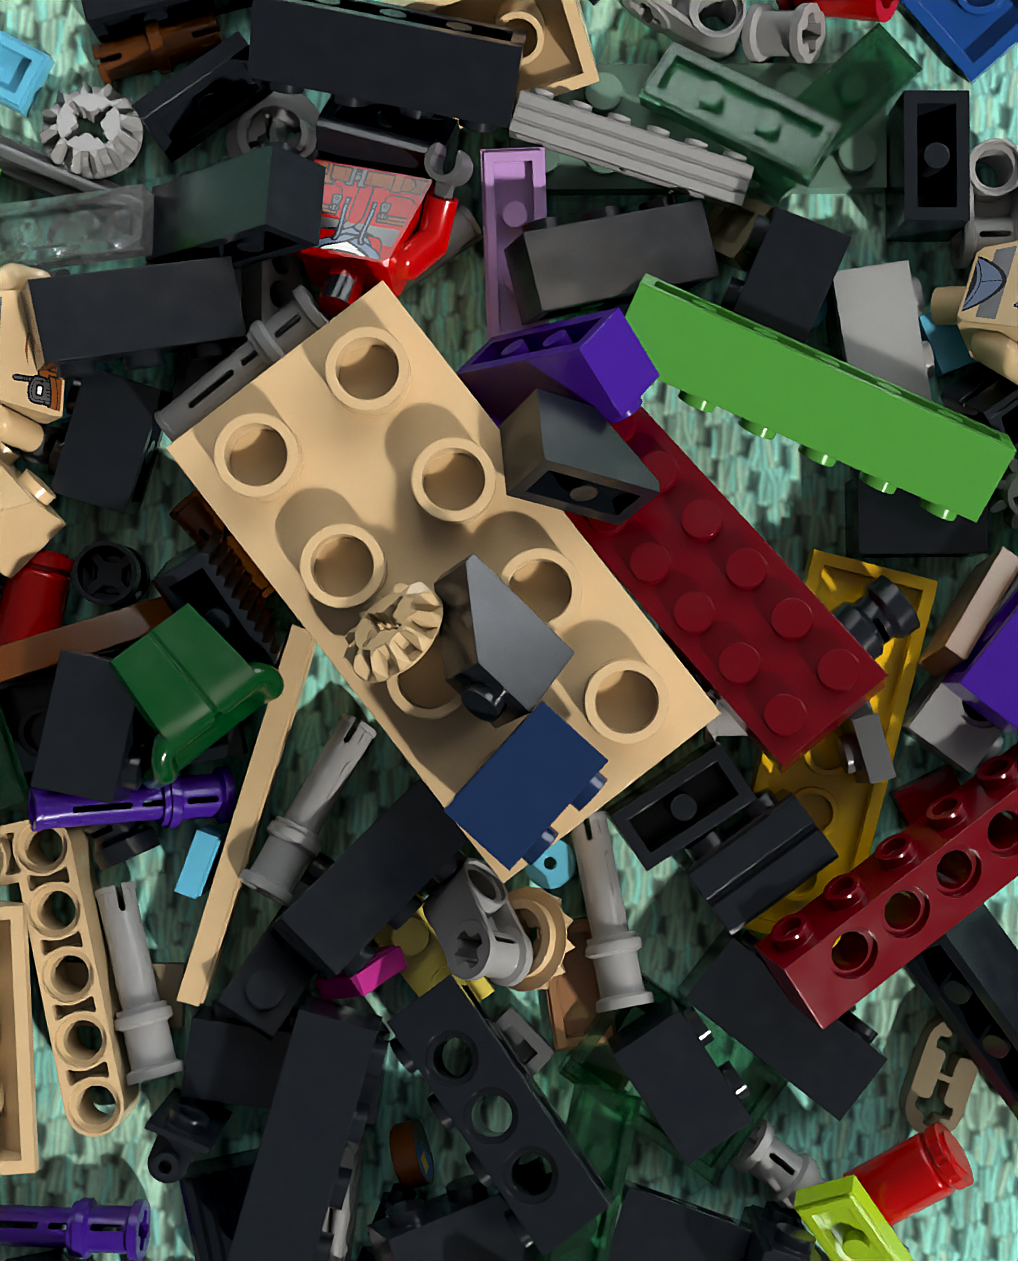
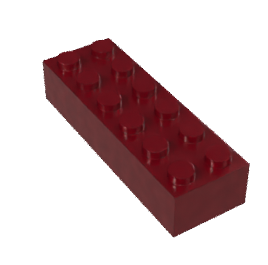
(732, 605)

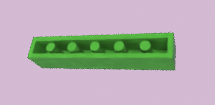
(818, 402)

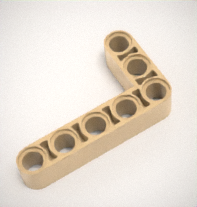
(63, 1002)

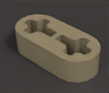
(926, 1069)

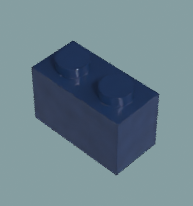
(527, 787)

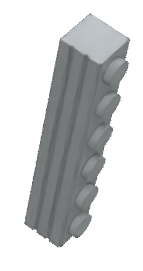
(631, 150)

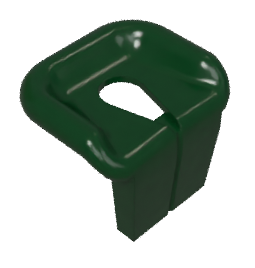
(190, 690)

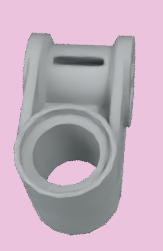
(682, 24)
(991, 209)
(479, 926)

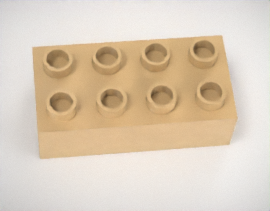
(382, 469)

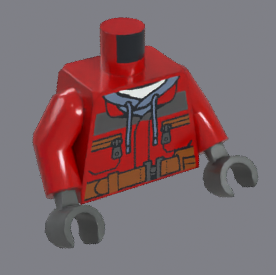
(377, 223)

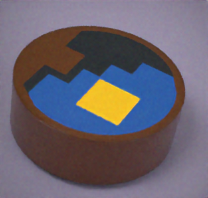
(411, 1154)

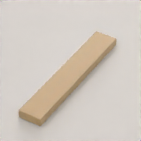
(247, 819)

